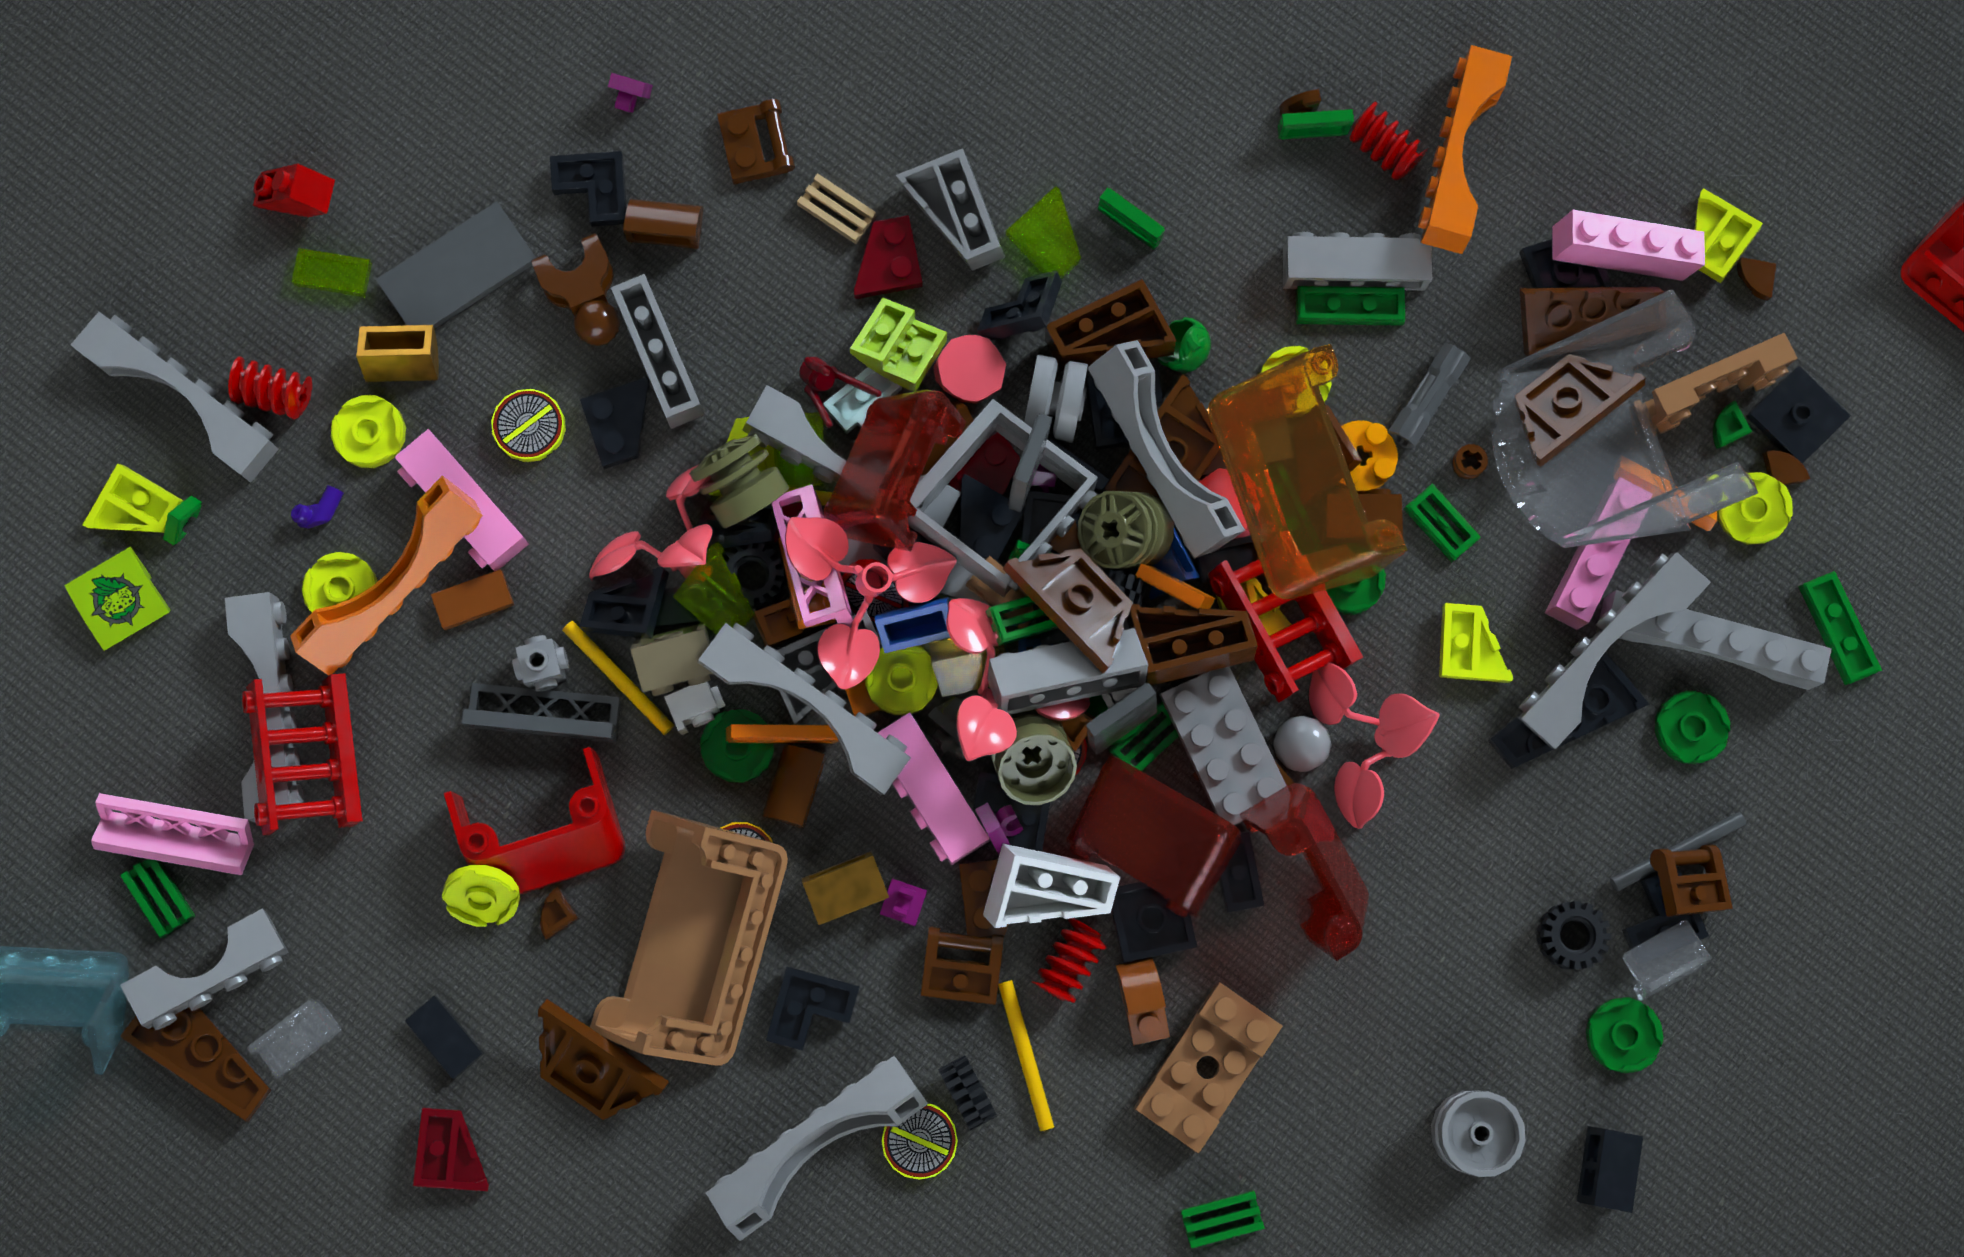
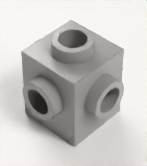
(550, 672)

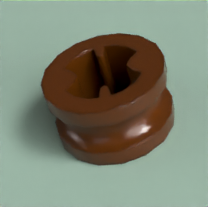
(1469, 450)

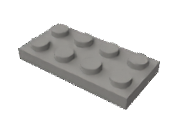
(1223, 742)

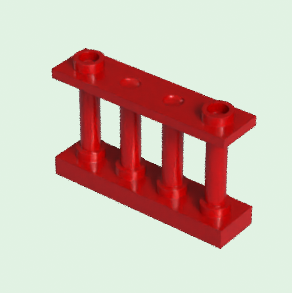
(1320, 618)
(335, 732)

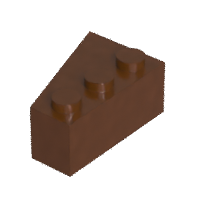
(1110, 321)
(1190, 640)

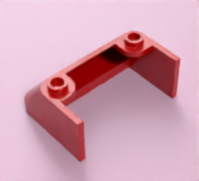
(1937, 266)
(555, 855)

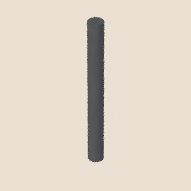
(1692, 843)

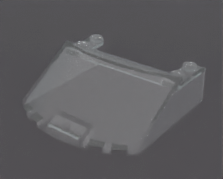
(1615, 474)

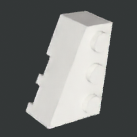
(1046, 886)

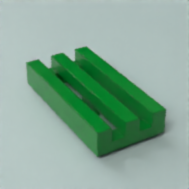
(1315, 124)
(1131, 218)
(1432, 532)
(999, 625)
(1115, 750)
(141, 870)
(1253, 1211)

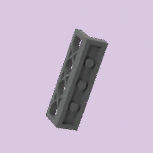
(538, 724)

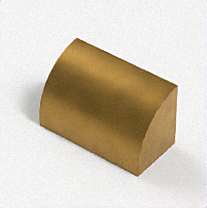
(398, 353)
(845, 888)

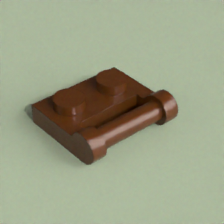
(744, 145)
(1692, 892)
(961, 978)

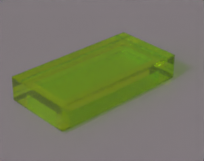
(331, 272)

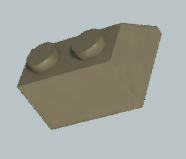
(671, 659)

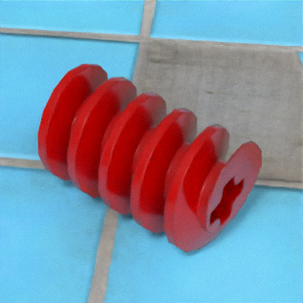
(1386, 142)
(267, 390)
(1070, 961)

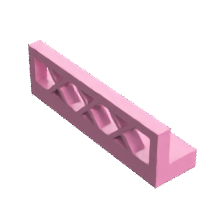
(834, 584)
(172, 836)

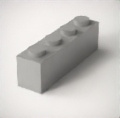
(1356, 261)
(657, 351)
(1063, 674)

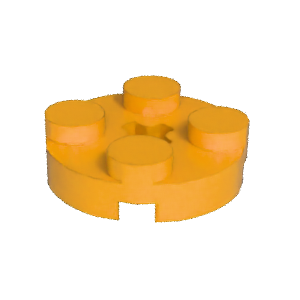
(1382, 452)

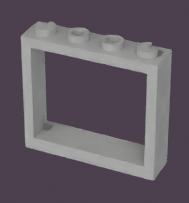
(999, 419)

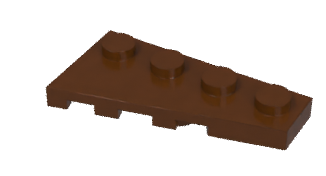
(1561, 312)
(203, 1058)

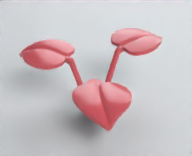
(681, 555)
(919, 576)
(980, 724)
(1400, 732)

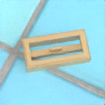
(812, 192)

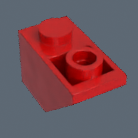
(293, 191)

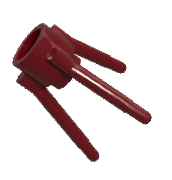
(821, 377)

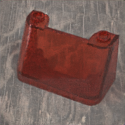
(886, 464)
(1299, 824)
(1154, 836)

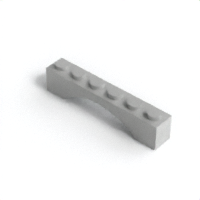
(119, 354)
(1129, 389)
(783, 426)
(256, 627)
(1759, 650)
(1559, 706)
(868, 754)
(752, 1192)

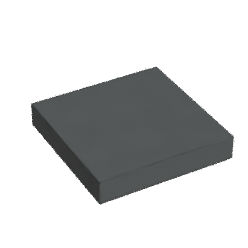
(1029, 462)
(1122, 718)

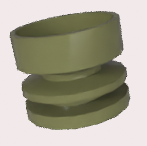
(739, 480)
(1142, 528)
(1039, 761)

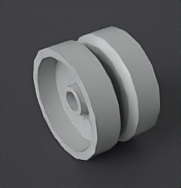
(1057, 399)
(1494, 1148)

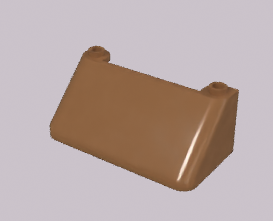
(697, 943)

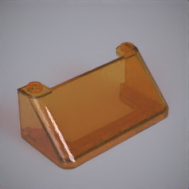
(1297, 480)

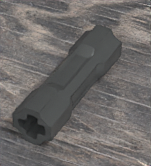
(1428, 396)

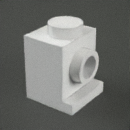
(694, 705)

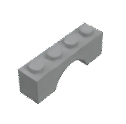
(250, 946)

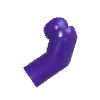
(318, 513)

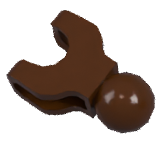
(583, 292)

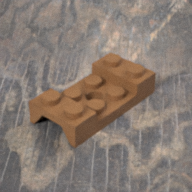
(1750, 368)
(1235, 1038)

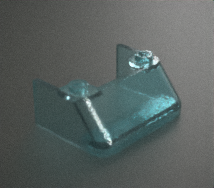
(67, 991)

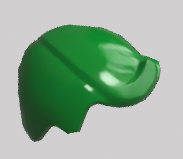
(1191, 346)

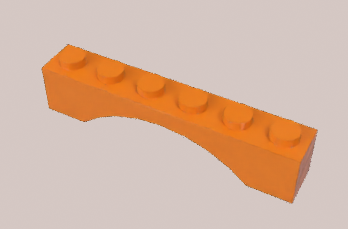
(1452, 207)
(336, 631)

